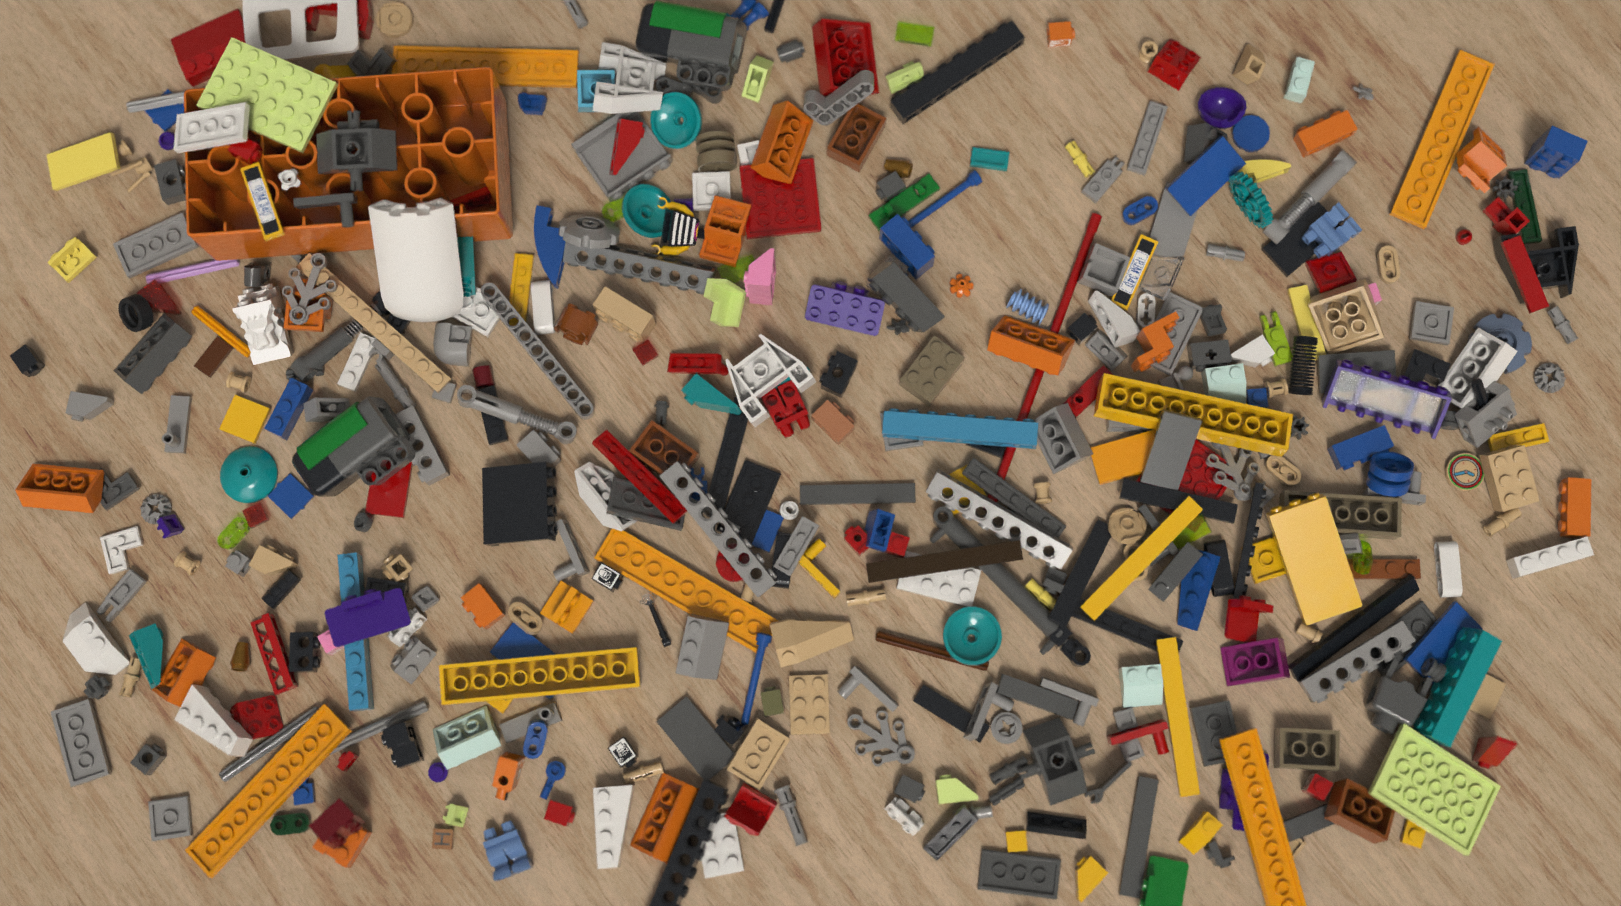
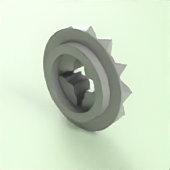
(1541, 379)
(156, 499)
(1015, 731)

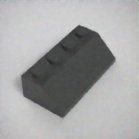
(904, 297)
(153, 354)

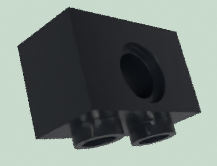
(838, 385)

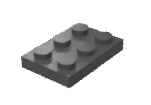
(1210, 725)

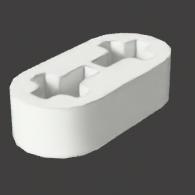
(1141, 310)

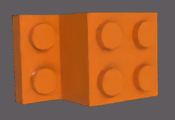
(1481, 160)
(725, 231)
(316, 319)
(1155, 342)

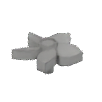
(1364, 92)

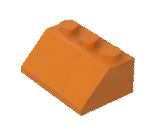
(185, 667)

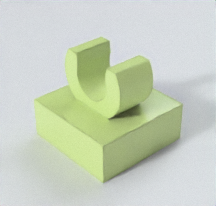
(456, 815)

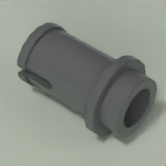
(661, 412)

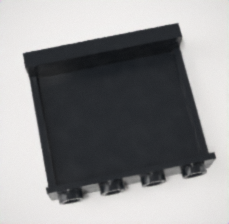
(519, 503)

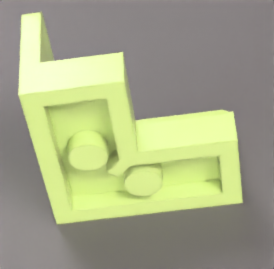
(727, 301)

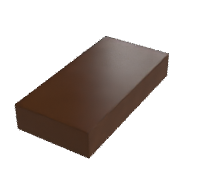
(213, 357)

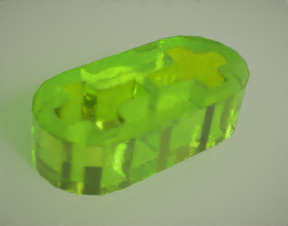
(615, 205)
(230, 530)
(1366, 557)

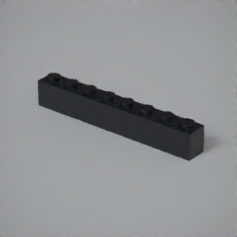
(957, 72)

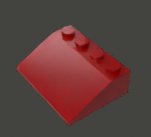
(203, 46)
(842, 52)

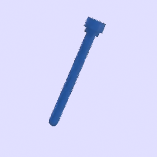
(972, 180)
(762, 641)

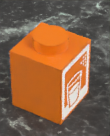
(1060, 34)

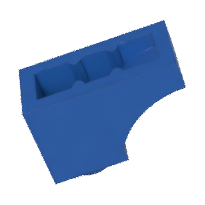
(879, 529)

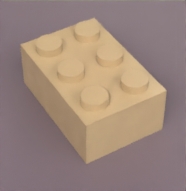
(623, 315)
(1509, 478)

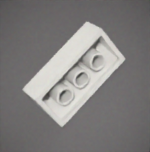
(1481, 358)

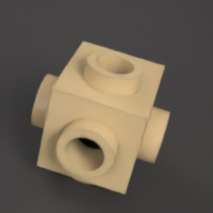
(401, 564)

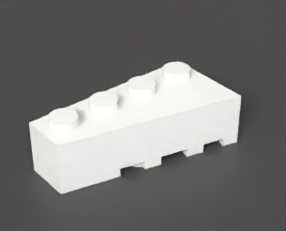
(209, 720)
(611, 822)

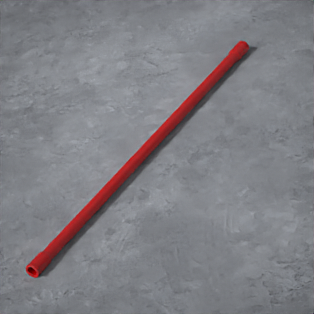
(1091, 229)

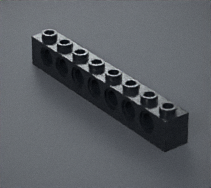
(683, 845)

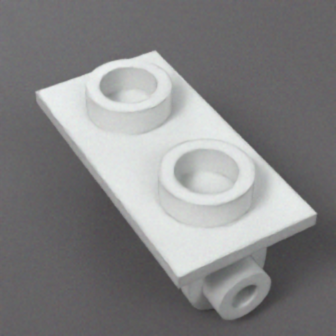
(402, 635)
(897, 811)

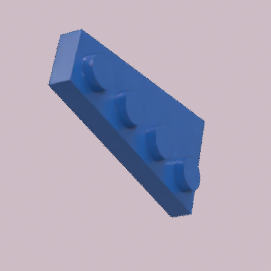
(1195, 590)

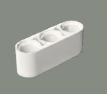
(543, 307)
(1448, 569)

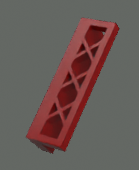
(279, 652)

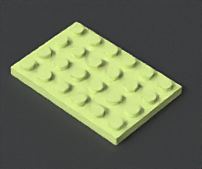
(281, 96)
(1434, 789)

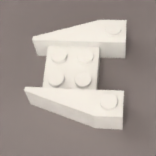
(633, 81)
(762, 373)

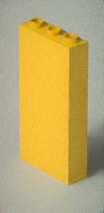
(1313, 558)

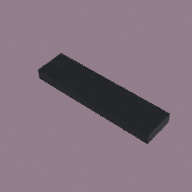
(946, 710)

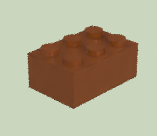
(856, 137)
(661, 449)
(1359, 812)

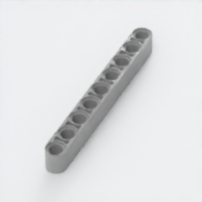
(533, 342)

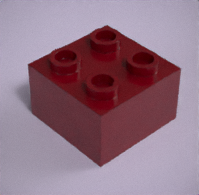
(336, 824)

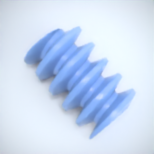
(1028, 305)

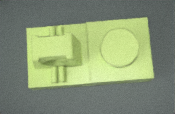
(905, 77)

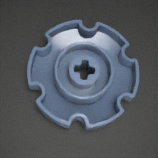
(1510, 331)

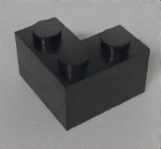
(1425, 367)
(404, 744)

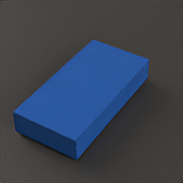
(767, 531)

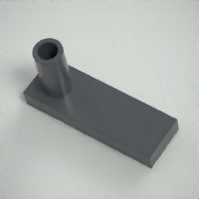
(344, 200)
(1171, 548)

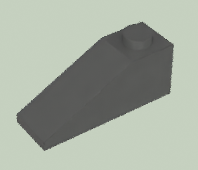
(1175, 571)

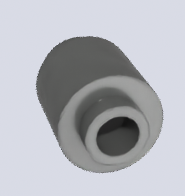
(790, 51)

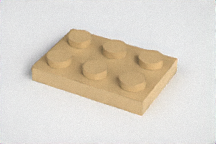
(809, 704)
(757, 753)

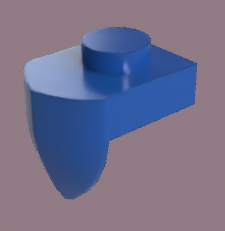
(531, 103)

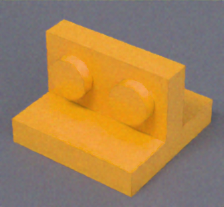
(566, 607)

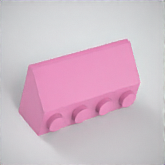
(761, 279)

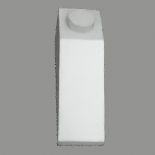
(1115, 321)

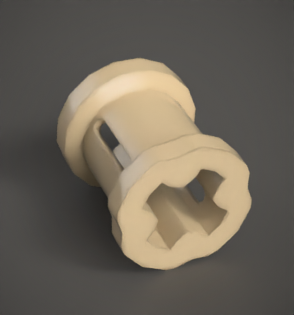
(1148, 46)
(123, 150)
(238, 382)
(1283, 388)
(1042, 493)
(187, 563)

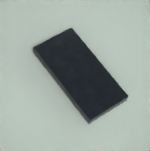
(1292, 250)
(750, 498)

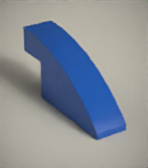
(549, 244)

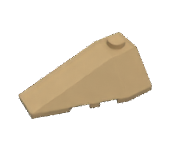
(802, 640)

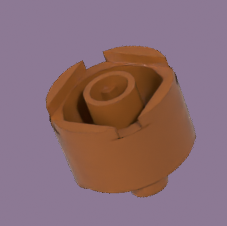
(576, 324)

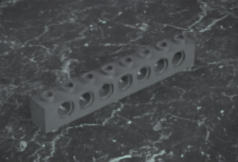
(573, 257)

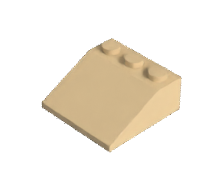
(1346, 316)

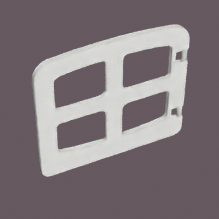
(346, 35)

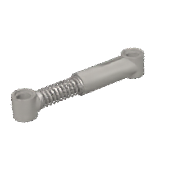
(1310, 196)
(513, 413)

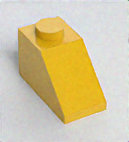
(1200, 832)
(1087, 876)

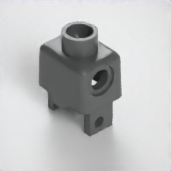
(1395, 701)

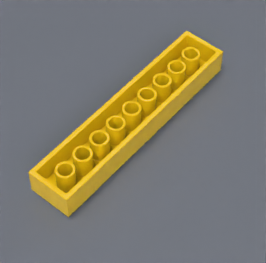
(1222, 419)
(539, 676)

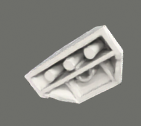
(594, 489)
(93, 644)

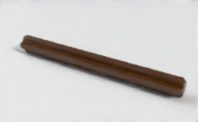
(922, 648)

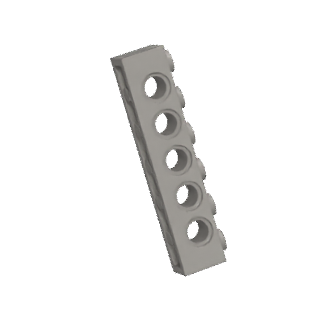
(1403, 642)

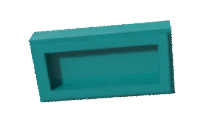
(989, 159)

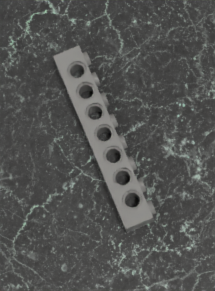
(671, 478)
(1061, 548)

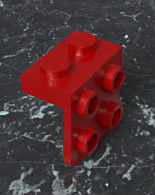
(1174, 64)
(1243, 618)
(258, 716)
(750, 810)

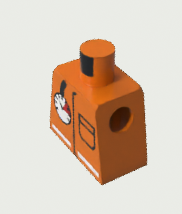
(508, 766)

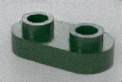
(290, 824)

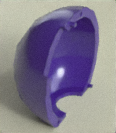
(1221, 107)

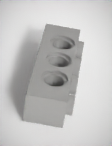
(437, 469)

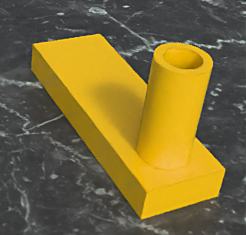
(806, 563)

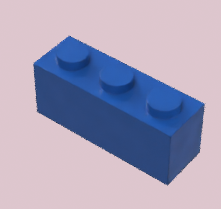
(288, 409)
(1360, 448)

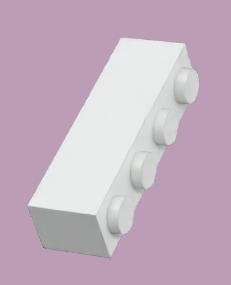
(1550, 557)

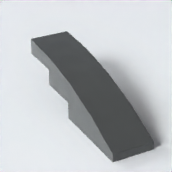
(1037, 696)

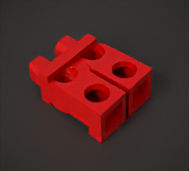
(786, 415)

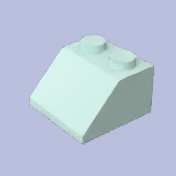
(1225, 382)
(1141, 685)

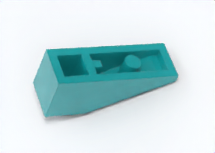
(706, 396)
(149, 647)

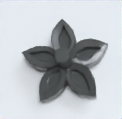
(898, 326)

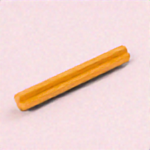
(221, 331)

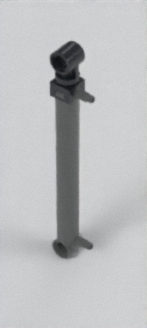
(1013, 590)

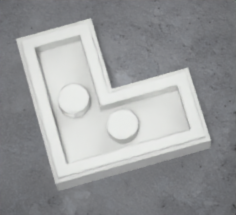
(116, 544)

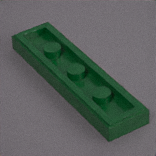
(1525, 202)

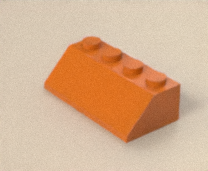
(782, 142)
(1030, 345)
(61, 488)
(664, 817)

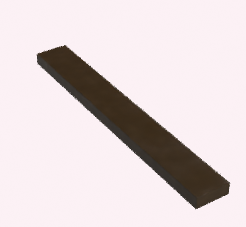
(944, 561)

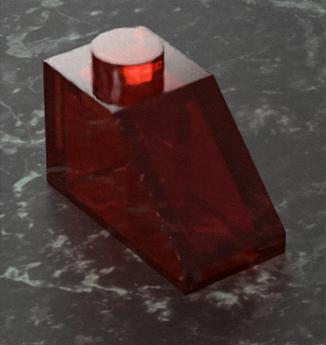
(159, 298)

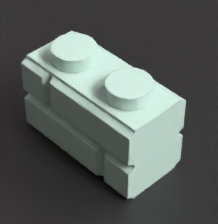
(1299, 80)

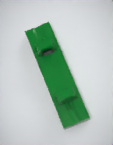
(904, 201)

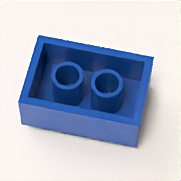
(1555, 152)
(907, 246)

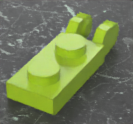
(1277, 339)

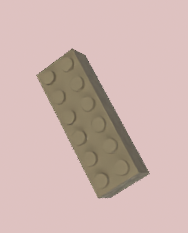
(1359, 514)

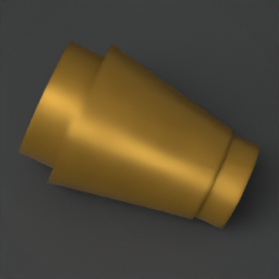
(902, 167)
(240, 657)

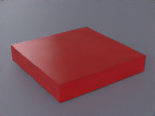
(1330, 272)

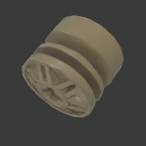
(716, 152)

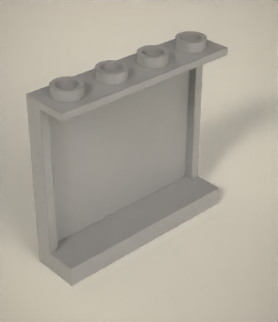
(596, 154)

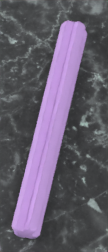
(191, 270)

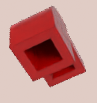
(1504, 219)

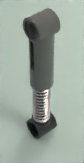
(307, 366)

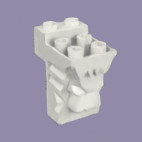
(264, 323)

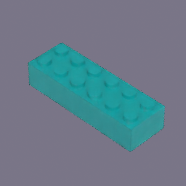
(1454, 693)

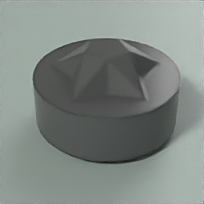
(363, 522)

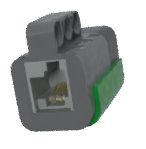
(695, 40)
(353, 448)

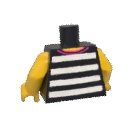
(679, 229)

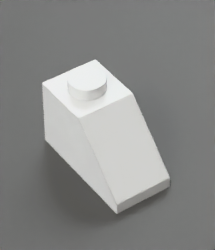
(1254, 353)

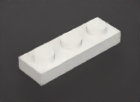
(357, 363)

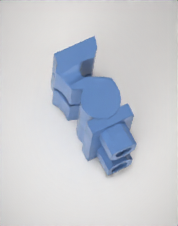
(1326, 235)
(500, 847)

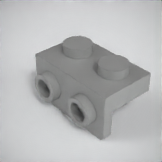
(412, 659)

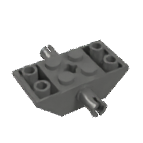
(375, 150)
(1058, 781)

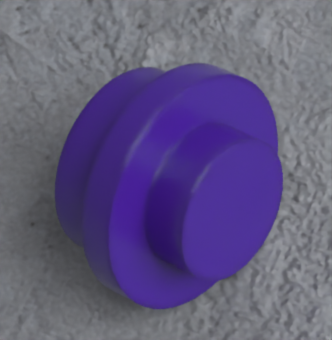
(166, 140)
(437, 772)

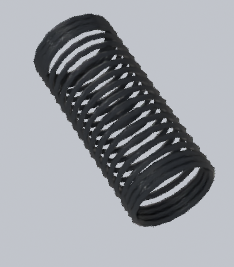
(1306, 340)

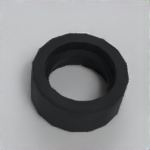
(129, 317)

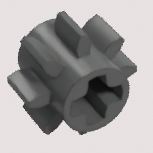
(1503, 184)
(1299, 423)
(96, 687)

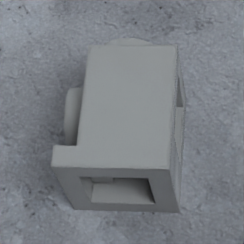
(238, 563)

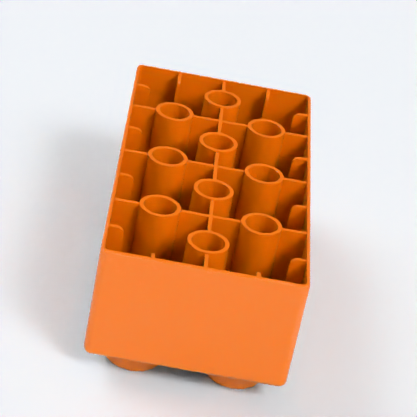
(447, 142)

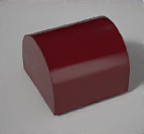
(483, 376)

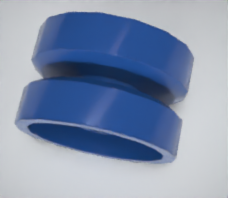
(1390, 473)

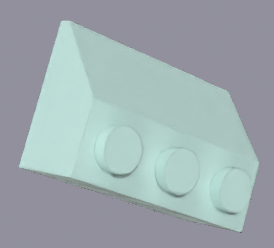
(466, 737)

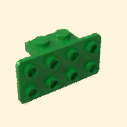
(1164, 882)

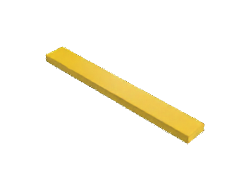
(1141, 558)
(1177, 717)

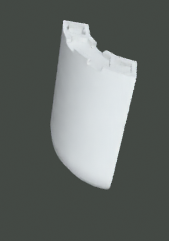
(417, 259)

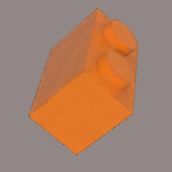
(482, 606)

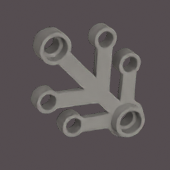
(308, 292)
(1234, 470)
(884, 740)

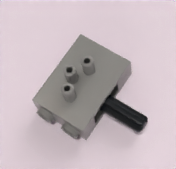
(1486, 412)

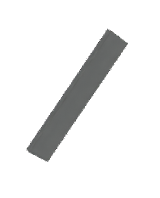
(857, 494)
(1012, 497)
(1138, 837)

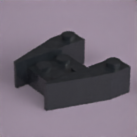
(1552, 266)

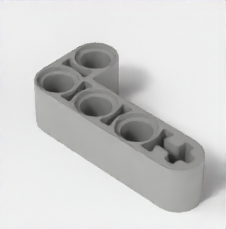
(841, 100)

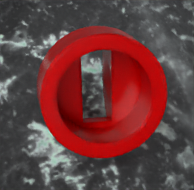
(1466, 240)

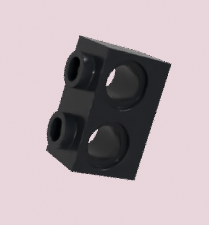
(298, 652)

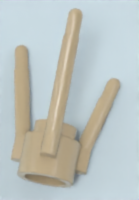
(141, 166)

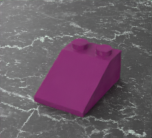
(1255, 662)

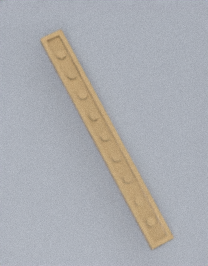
(379, 328)

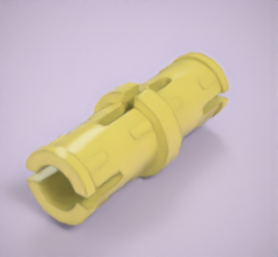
(1080, 159)
(1041, 594)

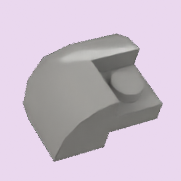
(452, 344)

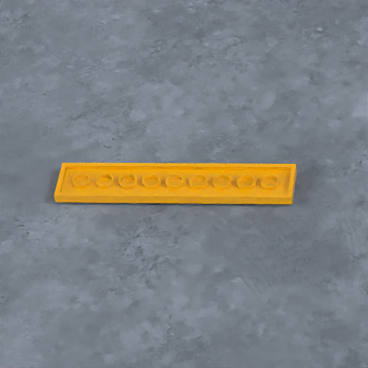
(509, 65)
(1441, 139)
(683, 587)
(268, 791)
(1262, 819)

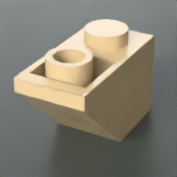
(1250, 65)
(271, 563)

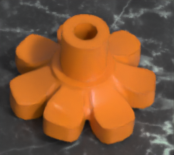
(961, 286)

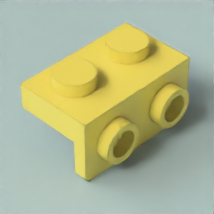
(71, 259)

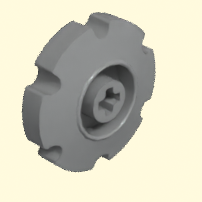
(589, 231)

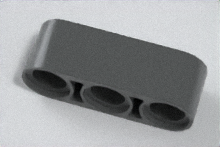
(1306, 823)

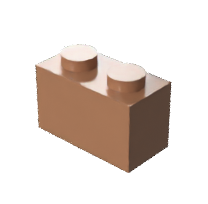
(833, 421)

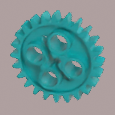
(1250, 199)

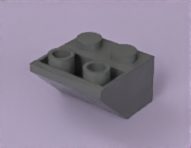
(1198, 139)

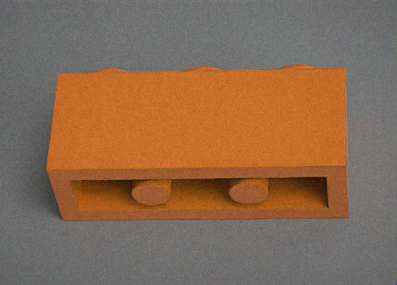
(1325, 133)
(1575, 508)

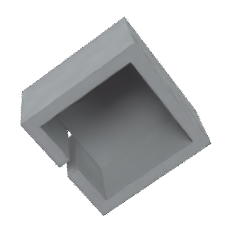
(1103, 270)

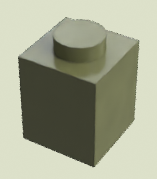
(772, 701)

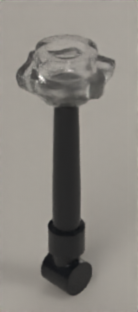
(648, 599)

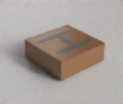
(442, 838)

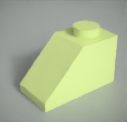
(757, 78)
(952, 790)

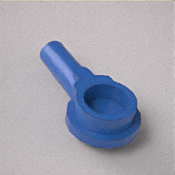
(555, 772)

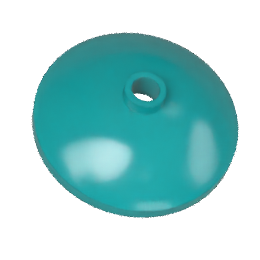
(667, 123)
(643, 201)
(260, 478)
(973, 622)

